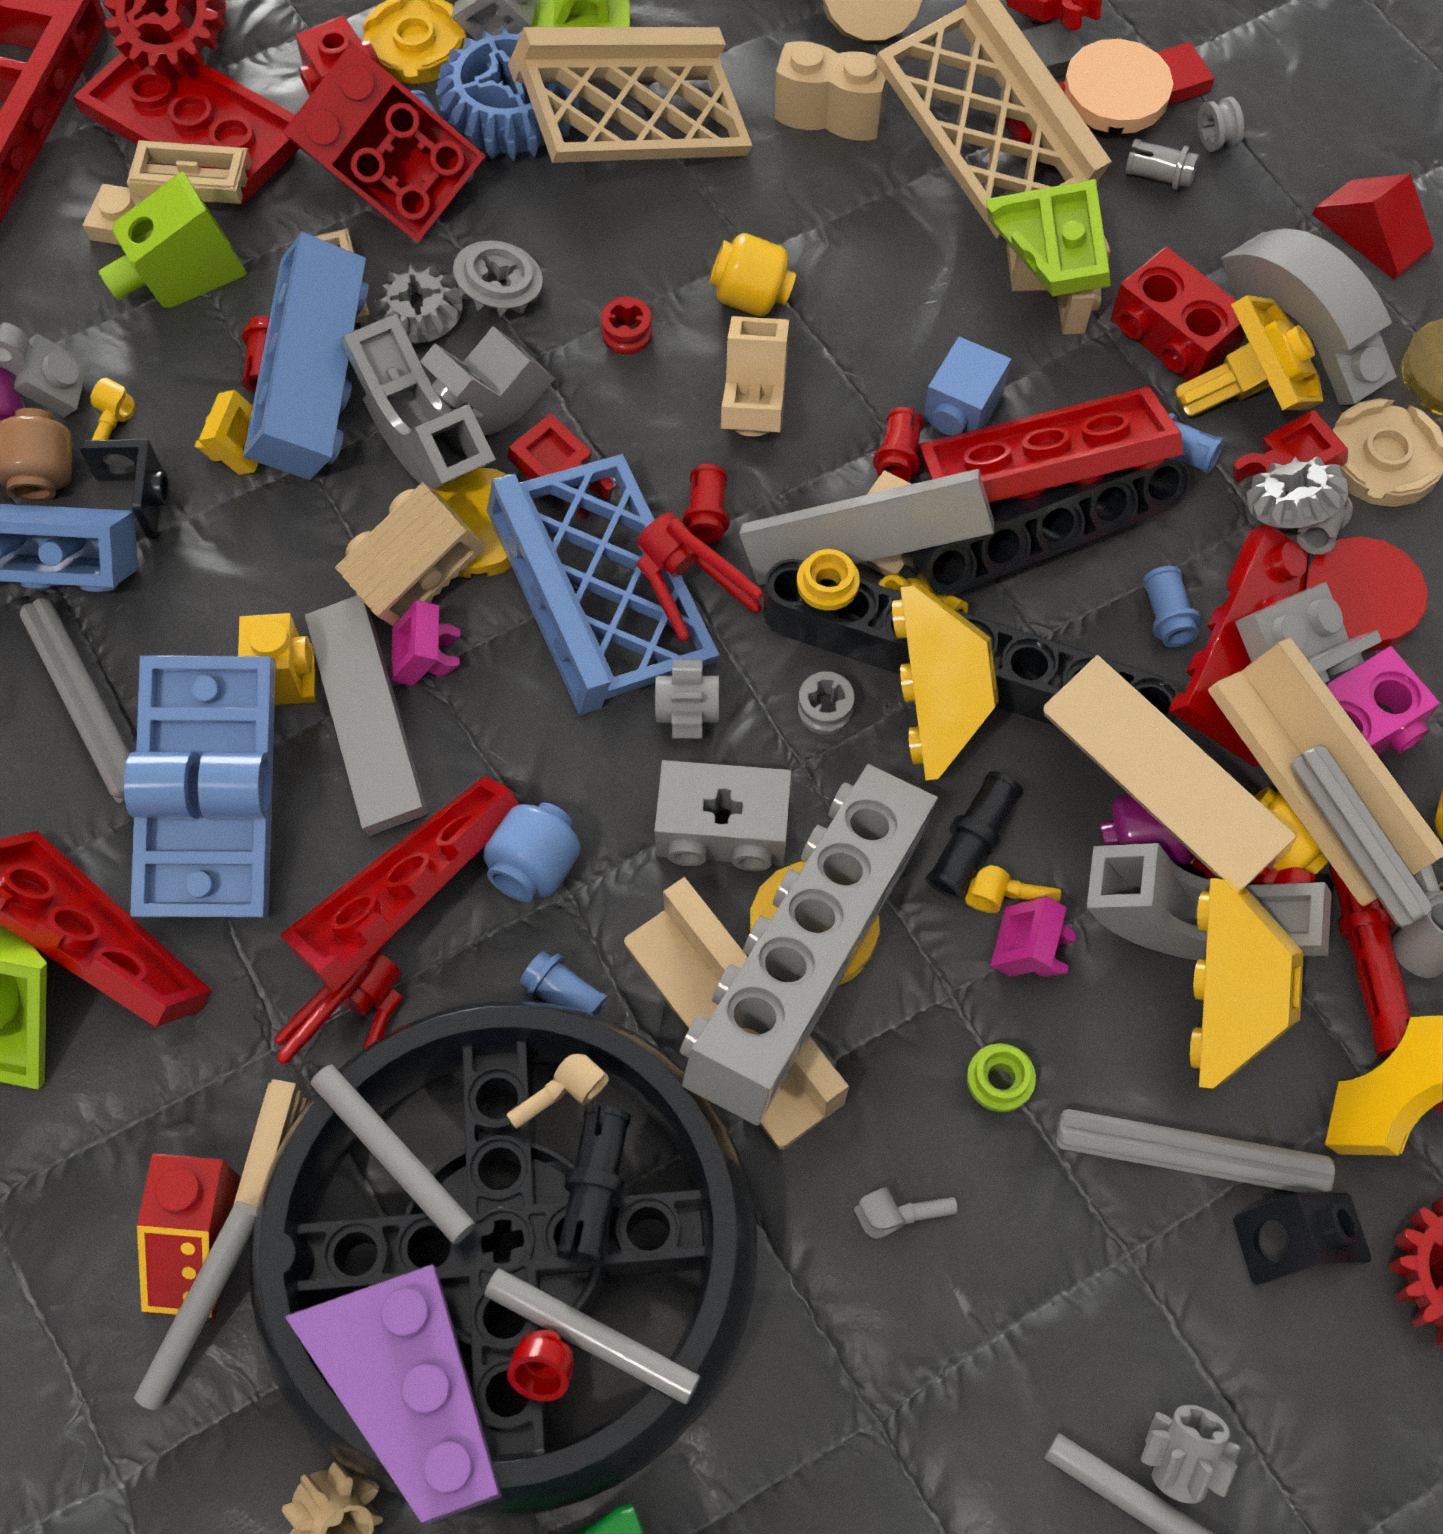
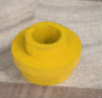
(828, 565)

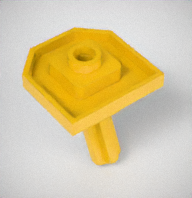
(1274, 357)

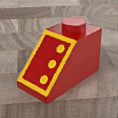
(178, 1224)

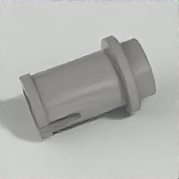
(1162, 163)
(1322, 536)

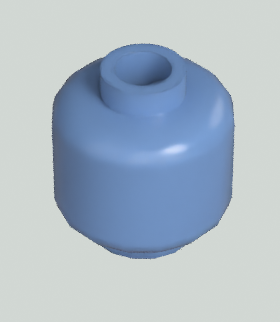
(531, 851)

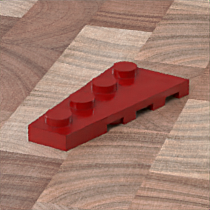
(1264, 573)
(380, 899)
(90, 934)

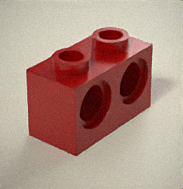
(1178, 315)

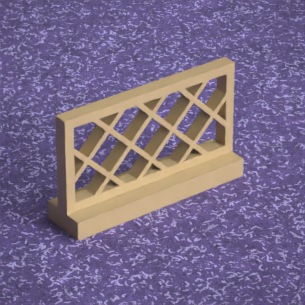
(623, 58)
(1024, 82)

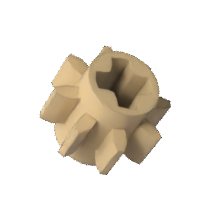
(333, 1504)

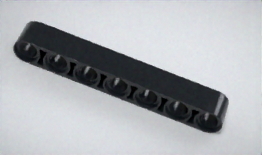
(876, 644)

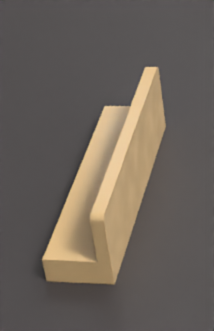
(1287, 709)
(1169, 774)
(684, 959)

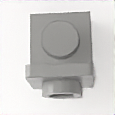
(493, 16)

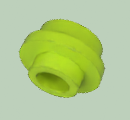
(1013, 1062)

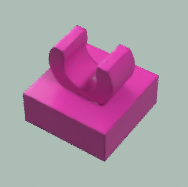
(417, 644)
(1031, 937)

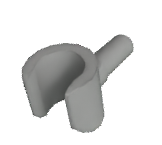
(881, 1216)

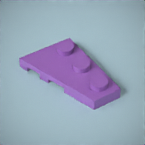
(406, 1388)

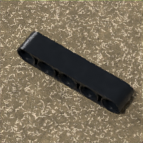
(1073, 520)

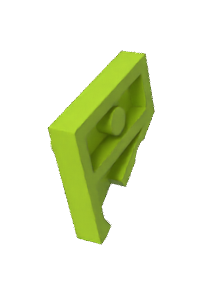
(1056, 235)

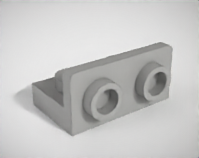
(1315, 627)

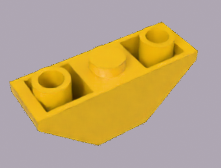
(947, 677)
(1246, 982)

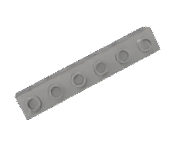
(806, 943)

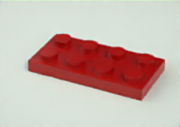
(190, 109)
(1060, 446)

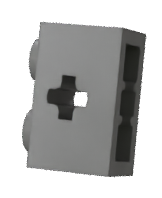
(697, 793)

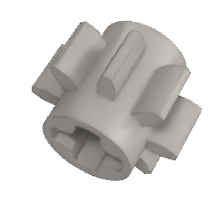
(687, 699)
(1190, 1454)

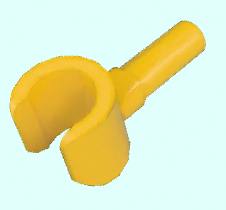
(114, 403)
(993, 883)

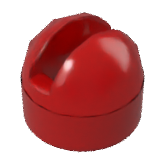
(552, 1368)

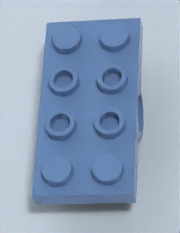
(202, 787)

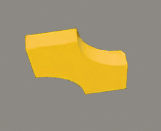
(1384, 1105)

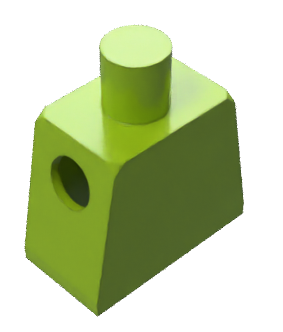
(171, 247)

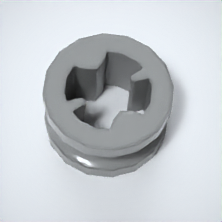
(1220, 124)
(837, 687)

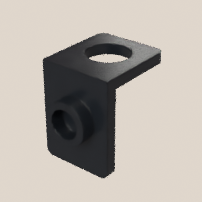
(149, 478)
(1320, 1232)

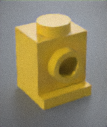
(294, 655)

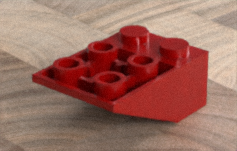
(383, 143)

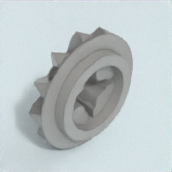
(501, 262)
(440, 303)
(1316, 493)

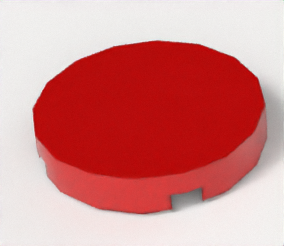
(1373, 587)

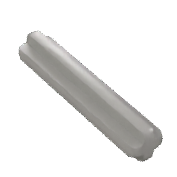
(1361, 836)

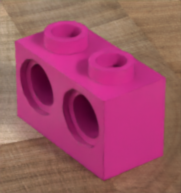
(1392, 683)

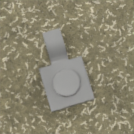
(42, 369)

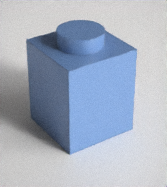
(966, 388)

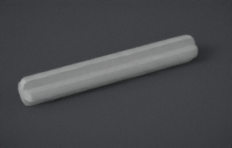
(78, 693)
(1195, 1152)

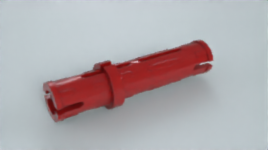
(1376, 967)

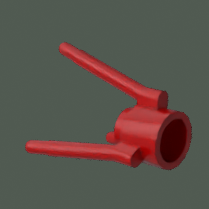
(675, 549)
(365, 989)

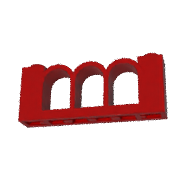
(37, 90)

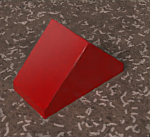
(1380, 221)

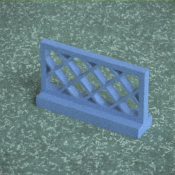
(549, 587)

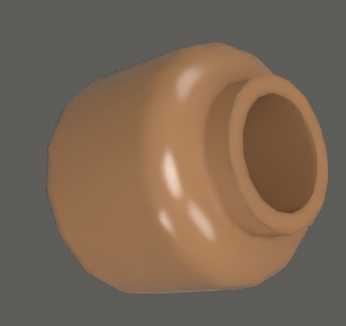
(34, 455)

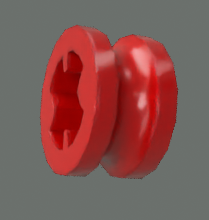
(623, 339)

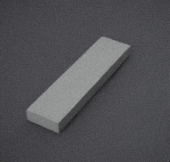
(874, 523)
(366, 716)

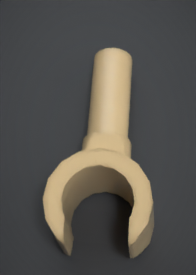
(574, 1075)

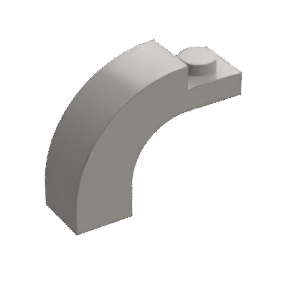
(1326, 297)
(411, 416)
(1155, 902)

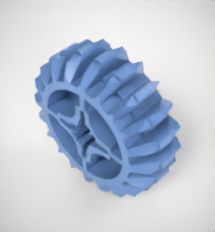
(484, 101)

